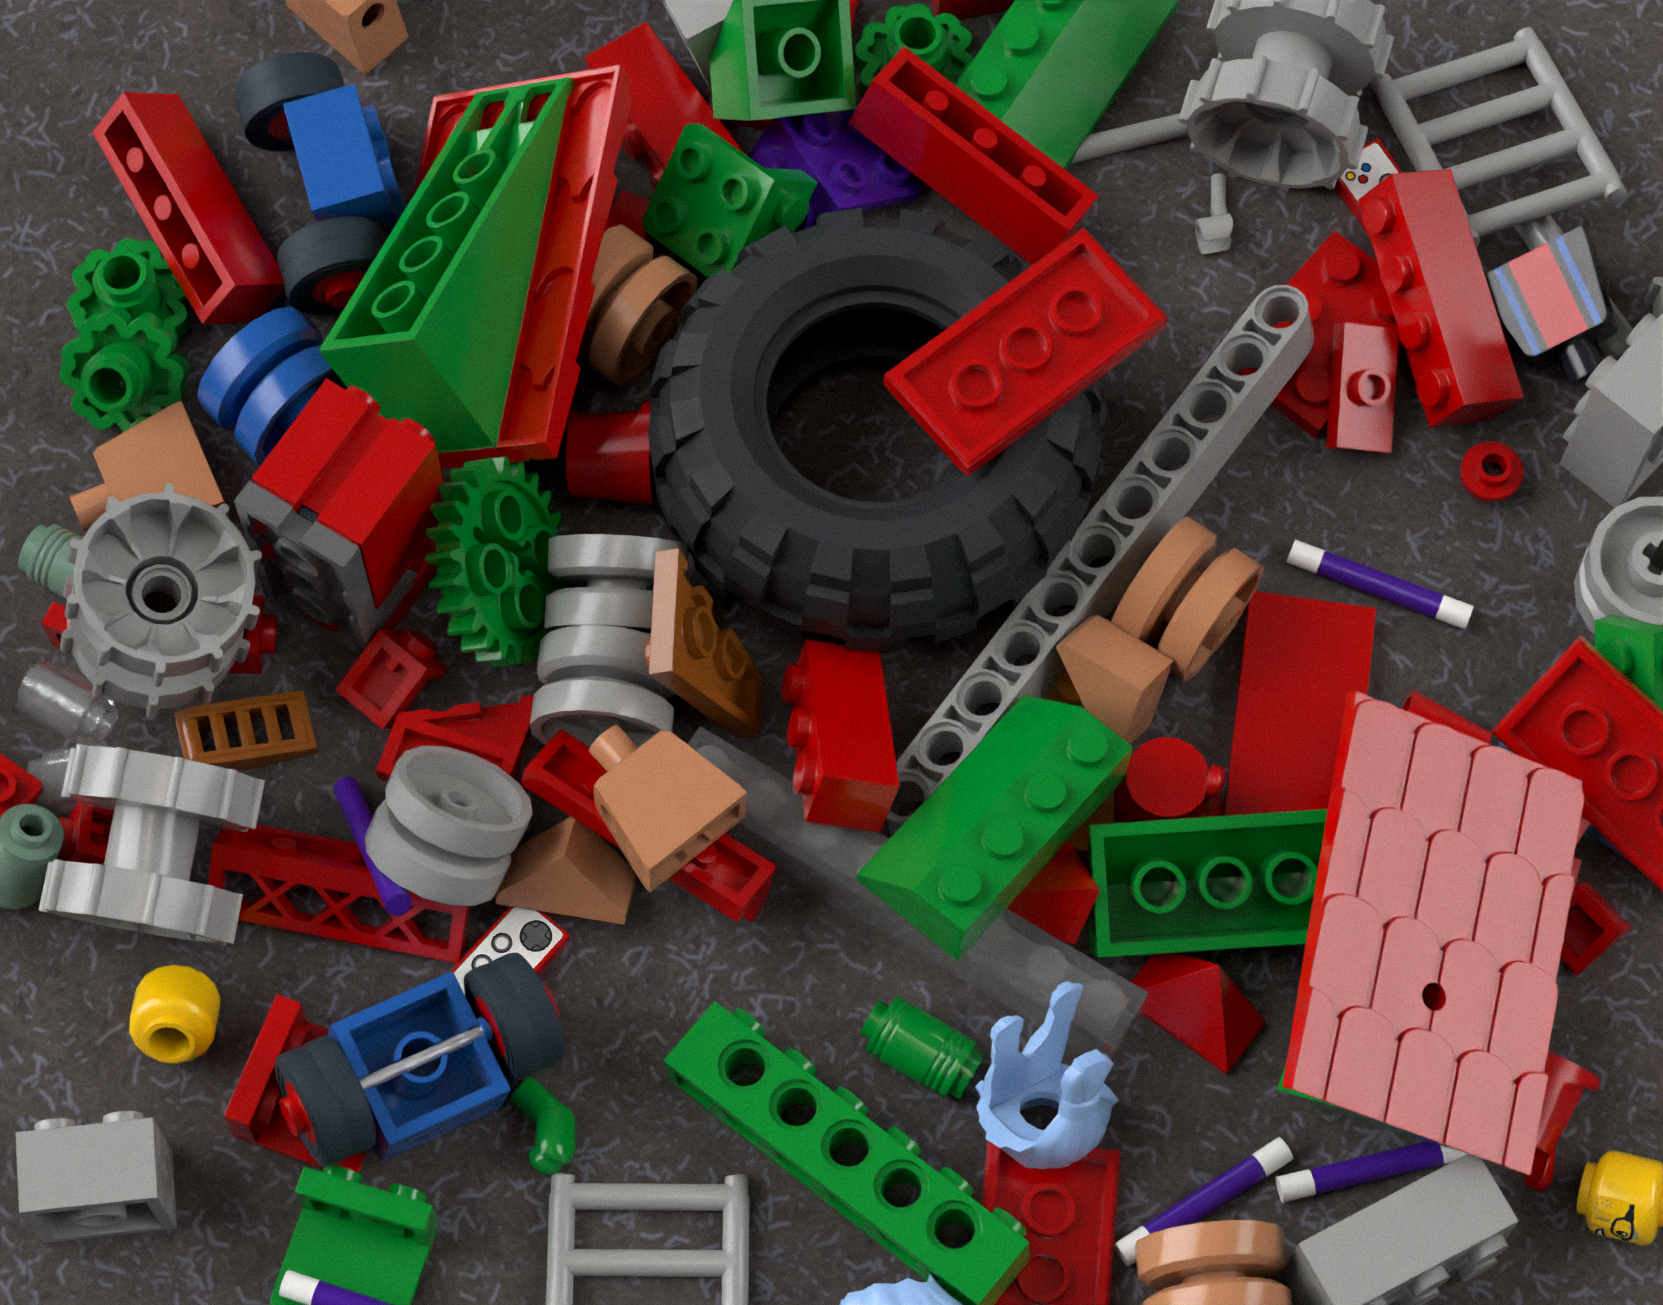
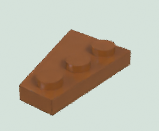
(697, 657)

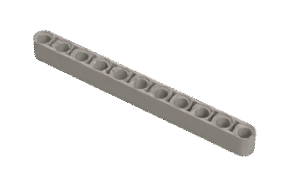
(1109, 534)

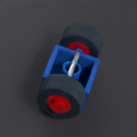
(346, 169)
(420, 1062)

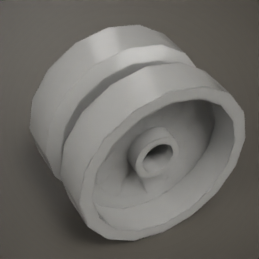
(1624, 565)
(616, 578)
(598, 681)
(448, 825)

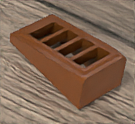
(219, 715)

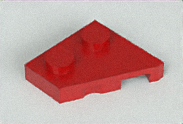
(489, 732)

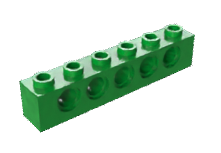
(727, 1040)

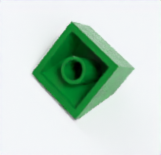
(783, 60)

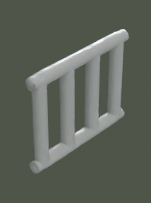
(1549, 92)
(729, 1263)

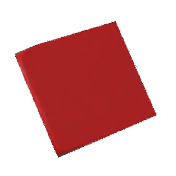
(1590, 928)

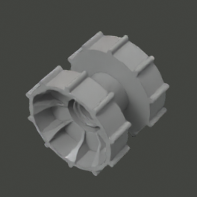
(1282, 86)
(171, 548)
(152, 844)

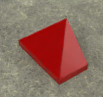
(1059, 896)
(1199, 1007)

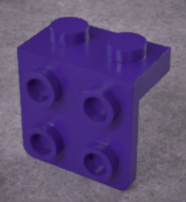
(841, 159)

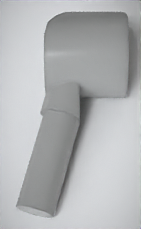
(1214, 231)

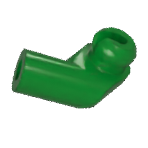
(554, 1126)

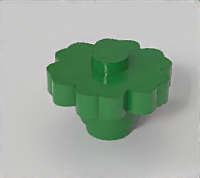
(935, 40)
(131, 278)
(123, 368)

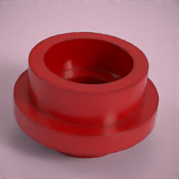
(1488, 487)

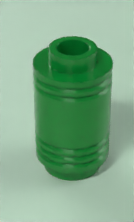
(922, 1047)

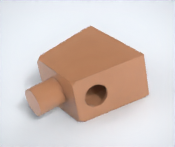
(341, 26)
(146, 459)
(662, 801)

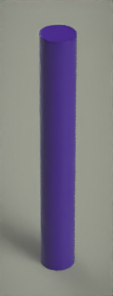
(359, 816)

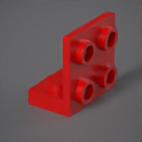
(255, 1107)

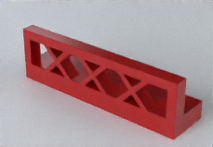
(328, 867)
(722, 875)

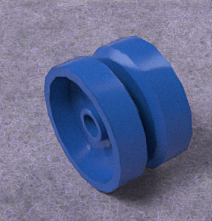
(265, 379)

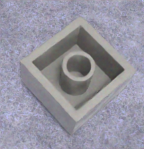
(95, 1177)

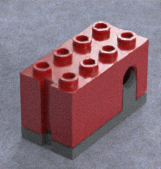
(344, 516)

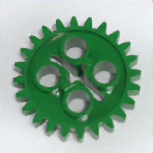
(494, 559)

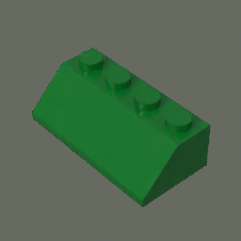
(1061, 66)
(997, 821)
(1203, 882)

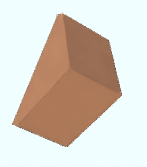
(1115, 675)
(569, 874)

